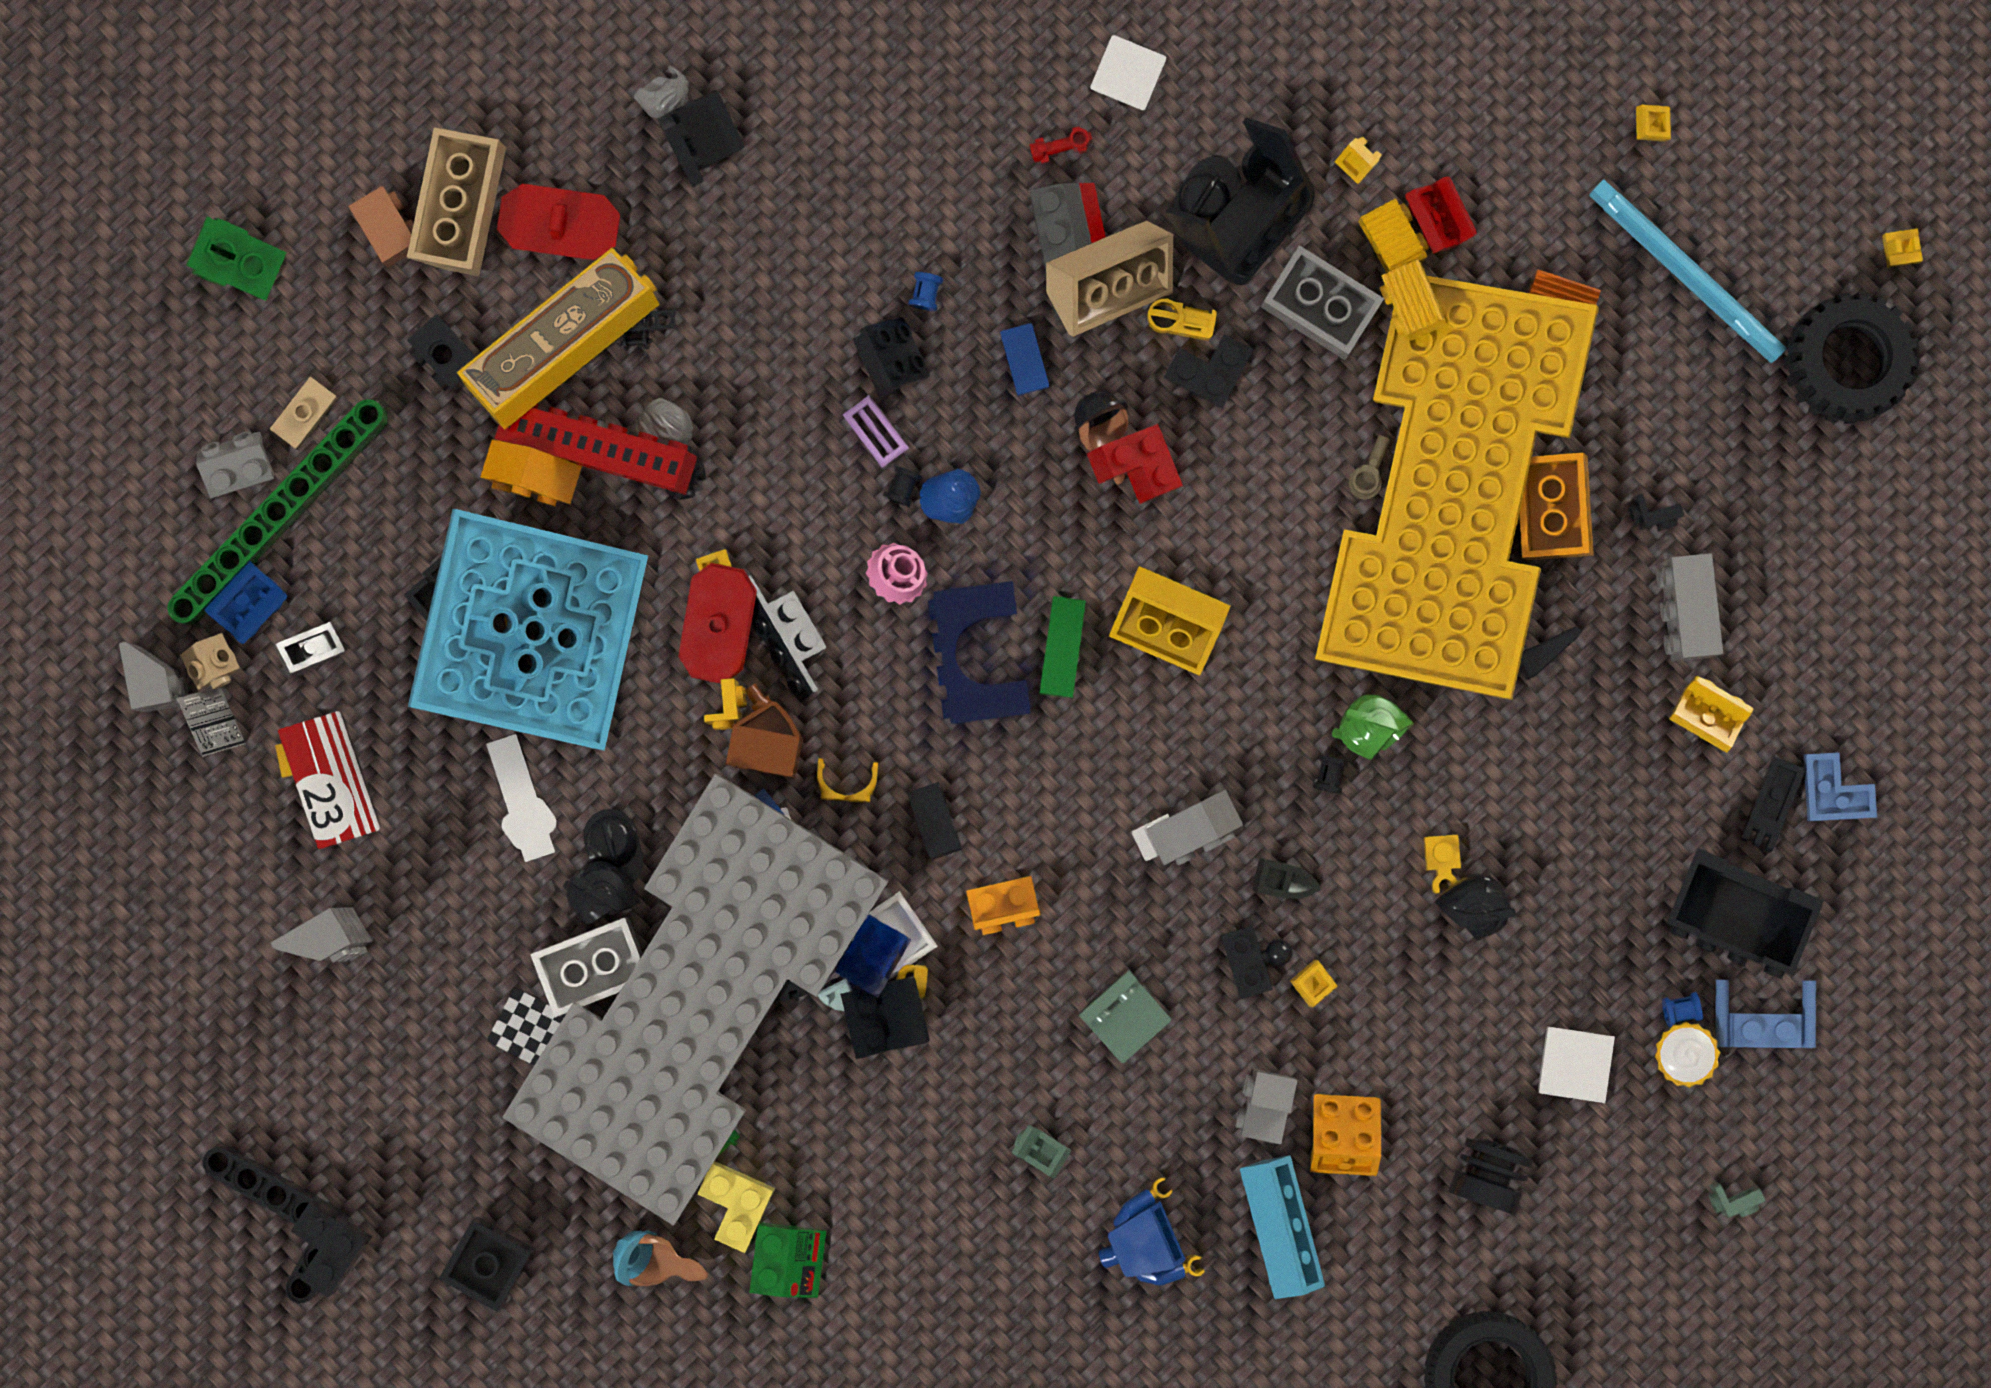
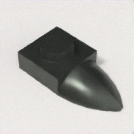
(1283, 880)

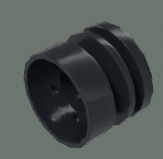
(1491, 1175)

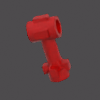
(1077, 141)

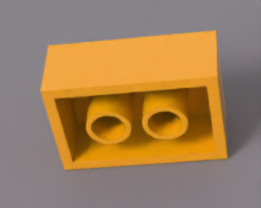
(1556, 508)

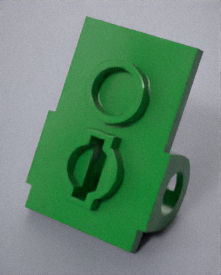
(231, 257)

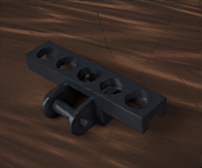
(648, 328)

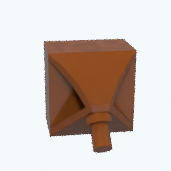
(765, 739)

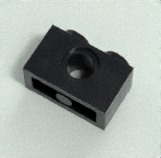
(429, 340)

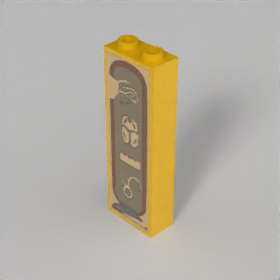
(559, 337)

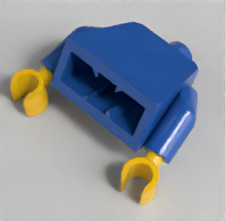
(1146, 1242)

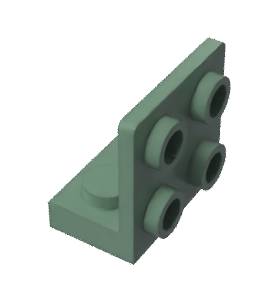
(1125, 1016)

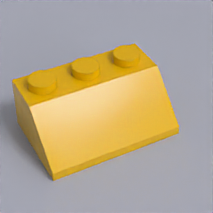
(1169, 620)

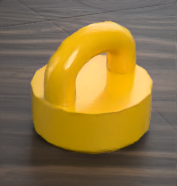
(919, 973)

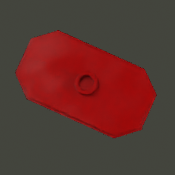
(558, 221)
(717, 623)

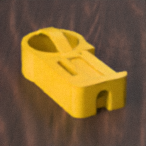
(1189, 321)

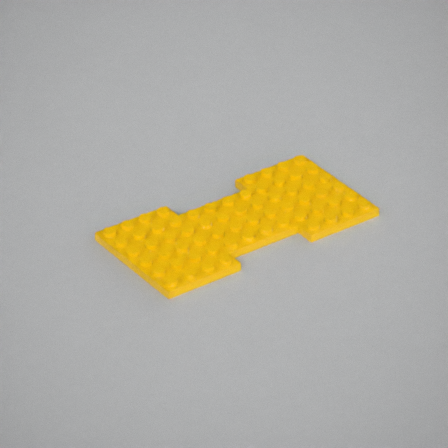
(1436, 581)

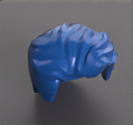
(950, 496)

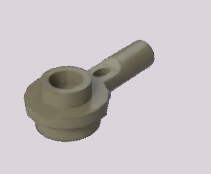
(1366, 481)

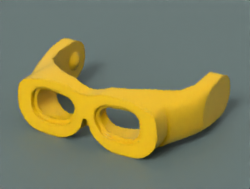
(860, 797)

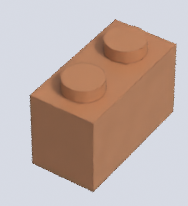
(384, 224)

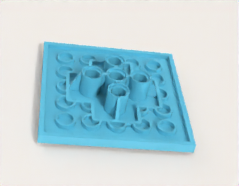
(474, 670)

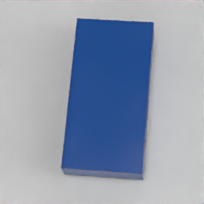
(1024, 359)

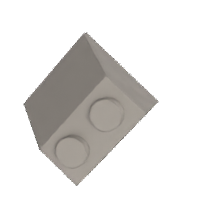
(149, 680)

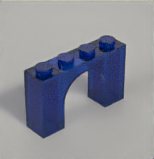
(954, 613)

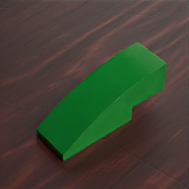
(1062, 647)

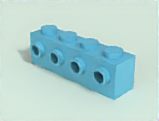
(1279, 1226)

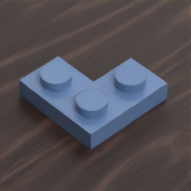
(1827, 797)

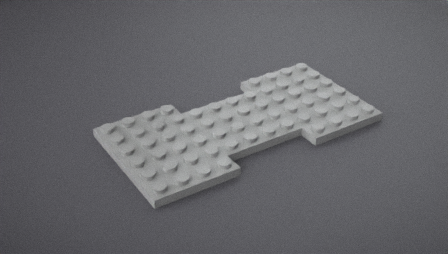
(748, 912)

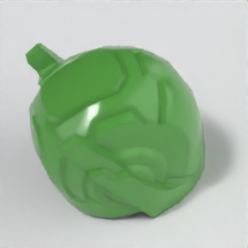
(1372, 725)

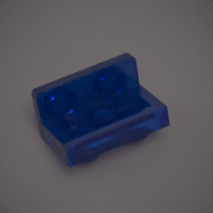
(872, 955)

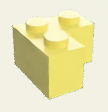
(745, 1202)

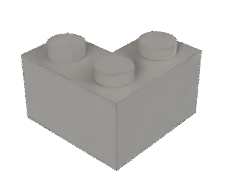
(1198, 826)
(1266, 1106)

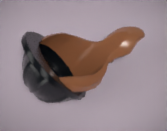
(1101, 420)

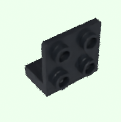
(701, 134)
(885, 1022)

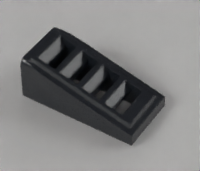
(1541, 655)

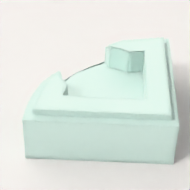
(832, 997)

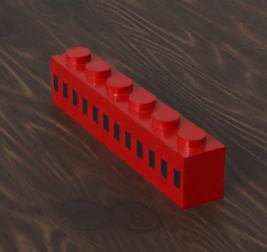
(603, 448)

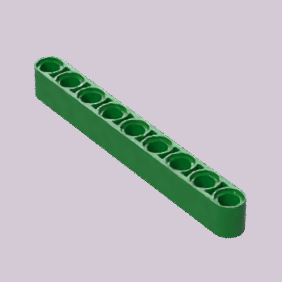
(294, 507)

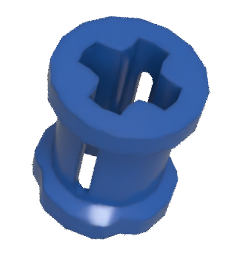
(925, 291)
(1682, 1009)

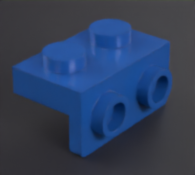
(246, 602)

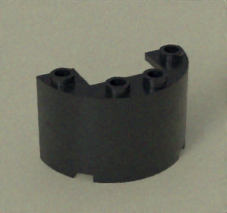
(1743, 915)

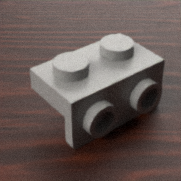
(234, 464)

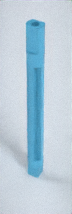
(1687, 271)

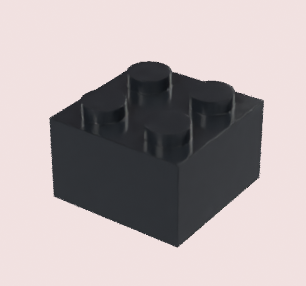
(487, 1264)

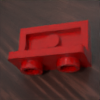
(1441, 215)

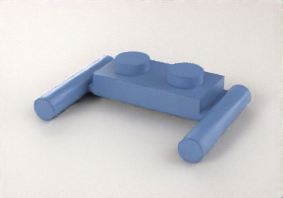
(1765, 1029)

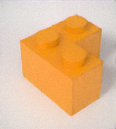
(530, 471)

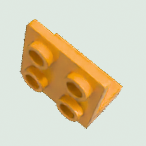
(1003, 904)
(1346, 1135)

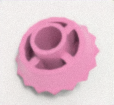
(896, 573)

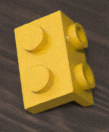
(733, 700)
(1711, 713)

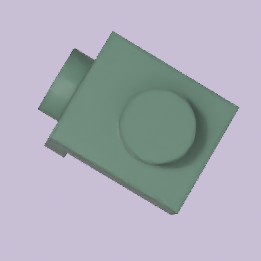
(1041, 1150)
(1741, 1203)

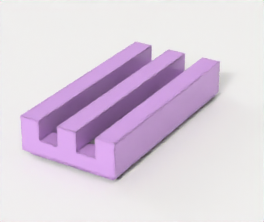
(892, 454)

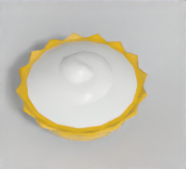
(1687, 1054)

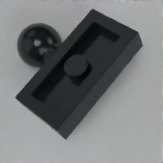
(1249, 961)

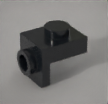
(1661, 518)

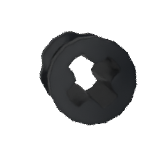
(902, 486)
(1330, 774)

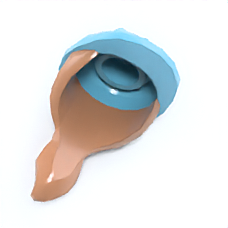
(648, 1260)

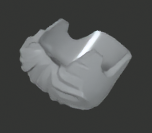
(663, 94)
(664, 421)

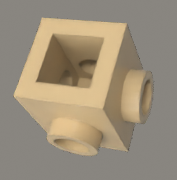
(210, 662)

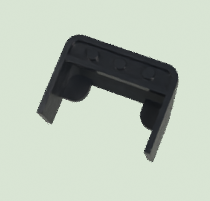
(1259, 213)

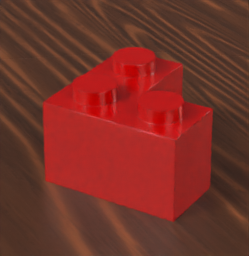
(1142, 458)

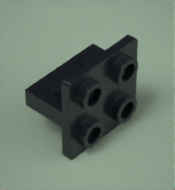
(890, 356)

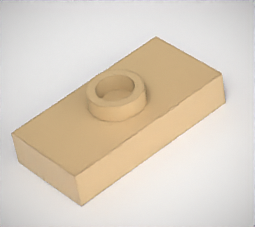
(304, 413)

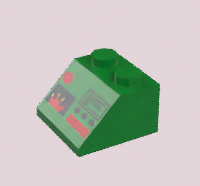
(787, 1261)

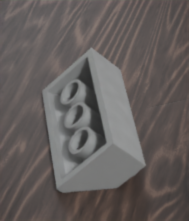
(330, 935)

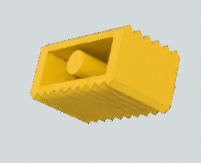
(1393, 236)
(1413, 301)

